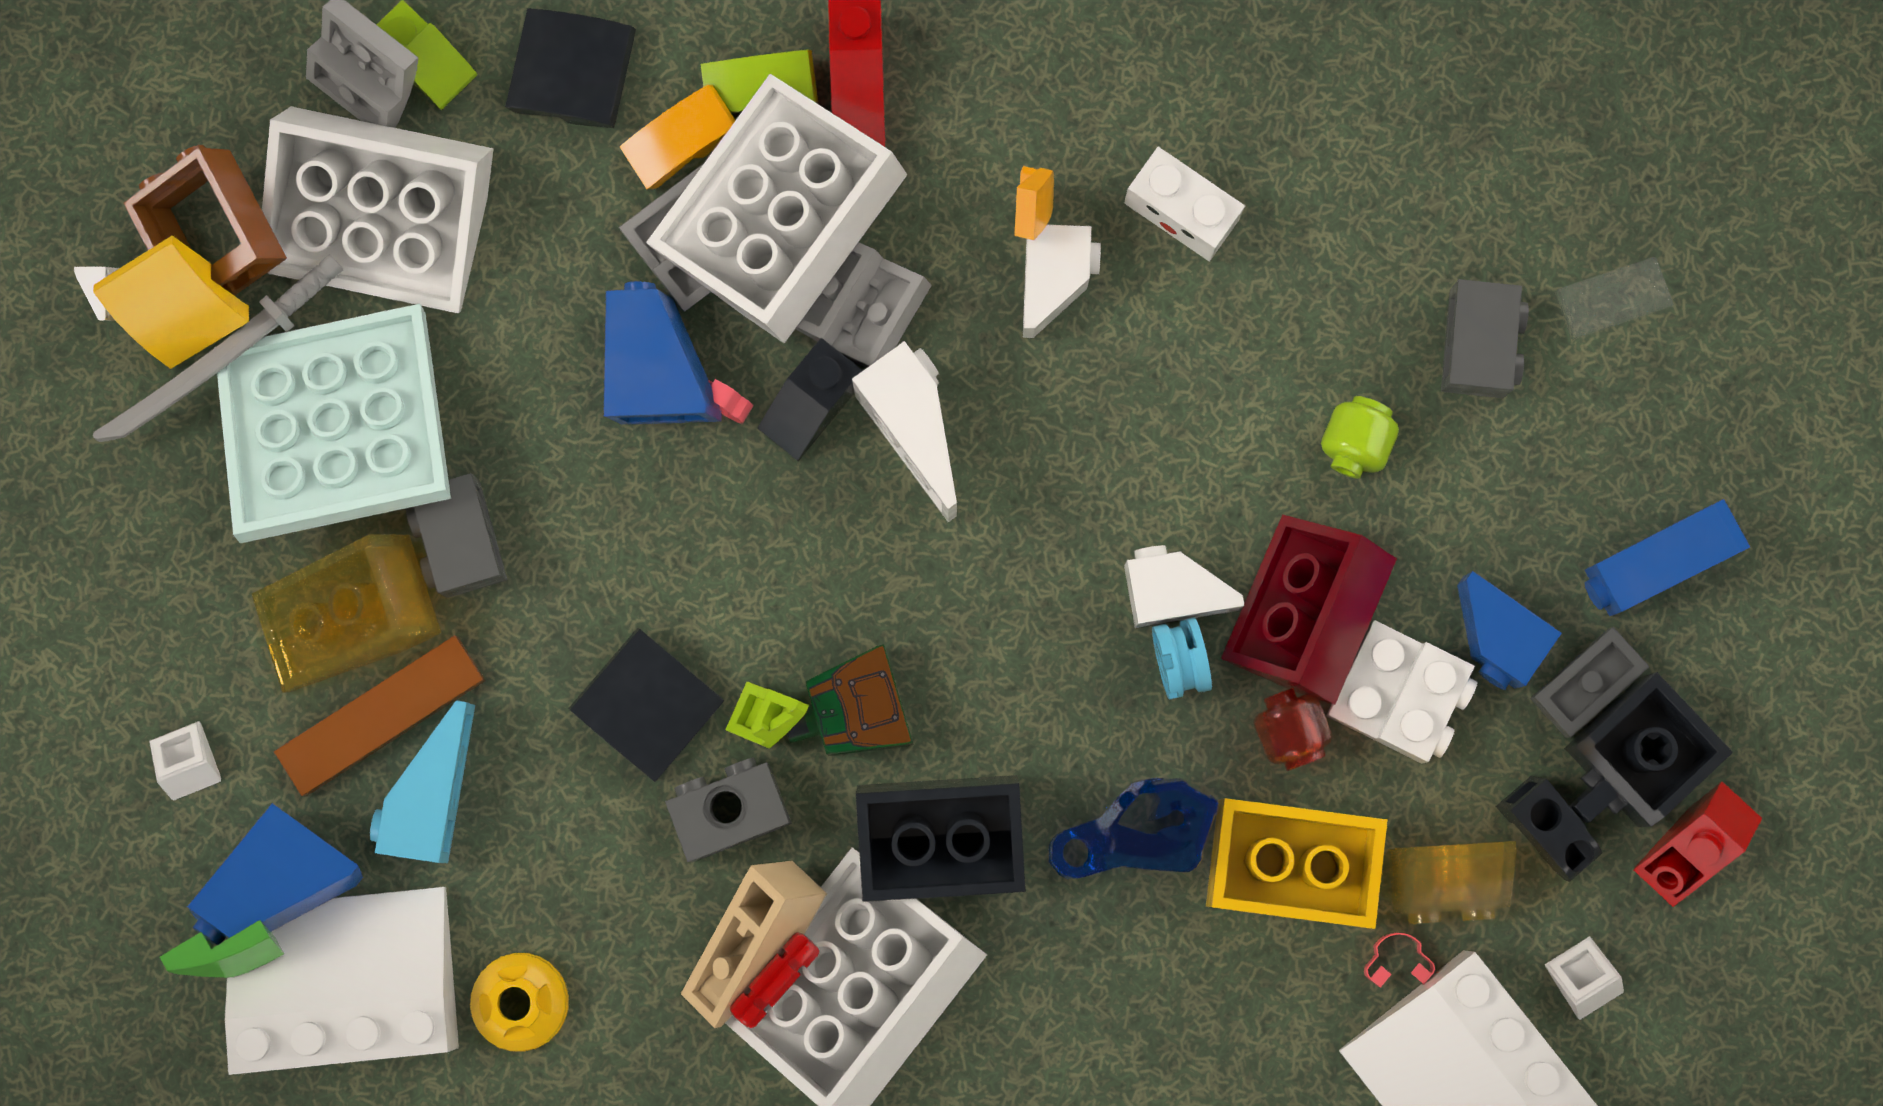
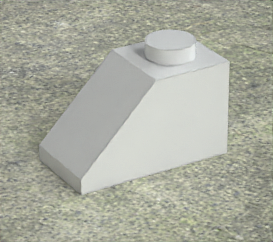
(1056, 273)
(1174, 588)

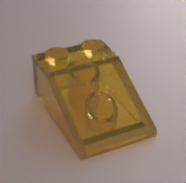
(346, 611)

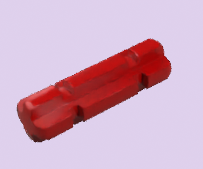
(774, 980)

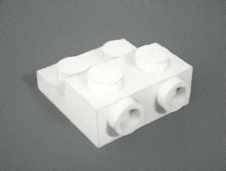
(1403, 693)

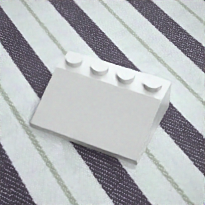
(379, 200)
(778, 207)
(352, 986)
(866, 996)
(1461, 1046)

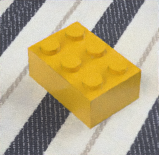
(1296, 863)

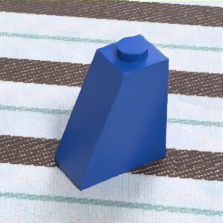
(652, 362)
(1665, 559)
(271, 878)

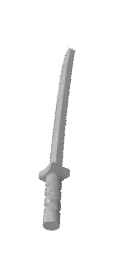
(240, 341)

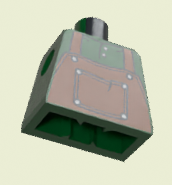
(855, 707)

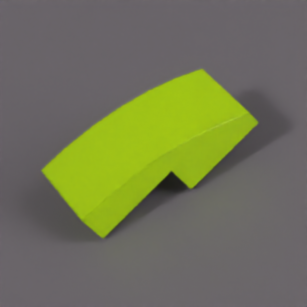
(742, 77)

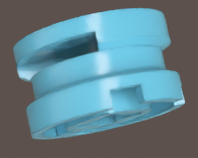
(1182, 658)

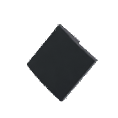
(570, 67)
(646, 704)

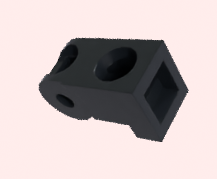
(1550, 827)

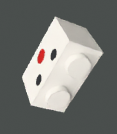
(1183, 203)

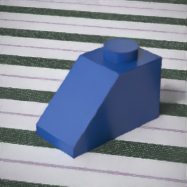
(1503, 633)

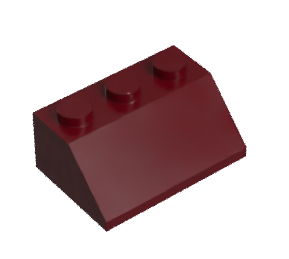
(1309, 607)

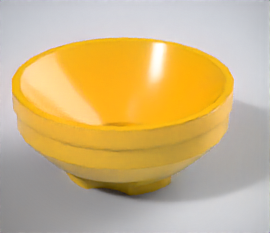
(547, 1002)

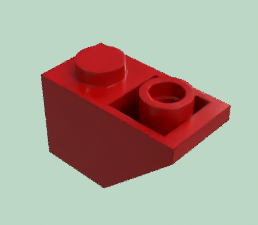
(1699, 844)

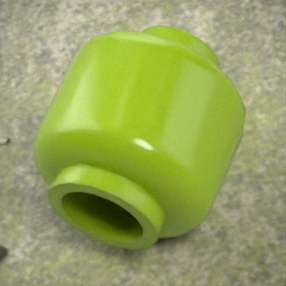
(1360, 437)

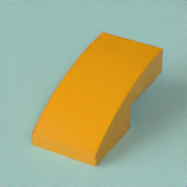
(678, 136)

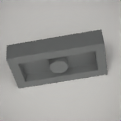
(1589, 682)

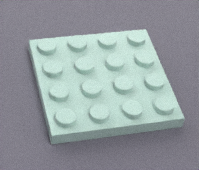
(332, 424)

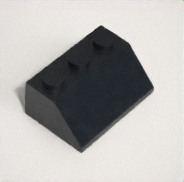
(940, 838)

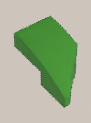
(231, 958)

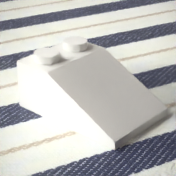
(905, 406)

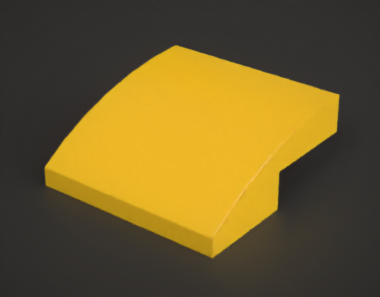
(171, 302)

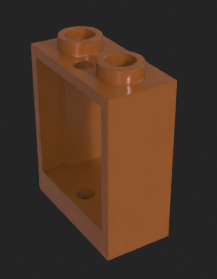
(195, 166)

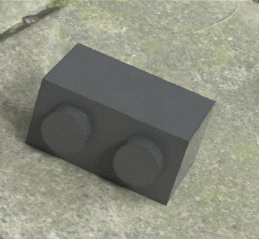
(1483, 339)
(458, 540)

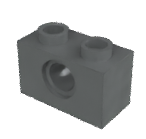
(703, 833)

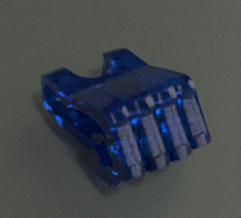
(1118, 846)

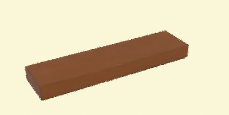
(379, 716)

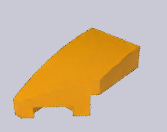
(1034, 202)

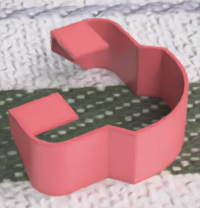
(730, 402)
(1382, 974)

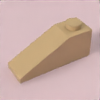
(759, 921)

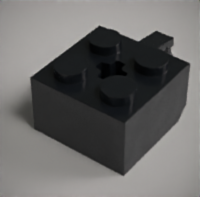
(1611, 754)

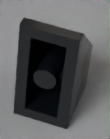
(810, 399)

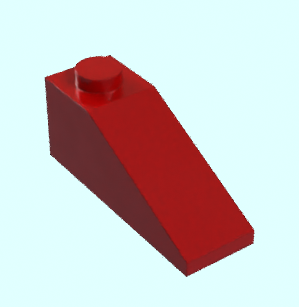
(857, 65)

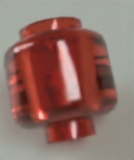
(1292, 729)

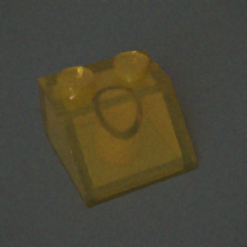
(1452, 879)

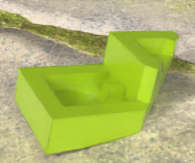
(764, 715)

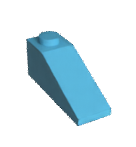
(424, 802)

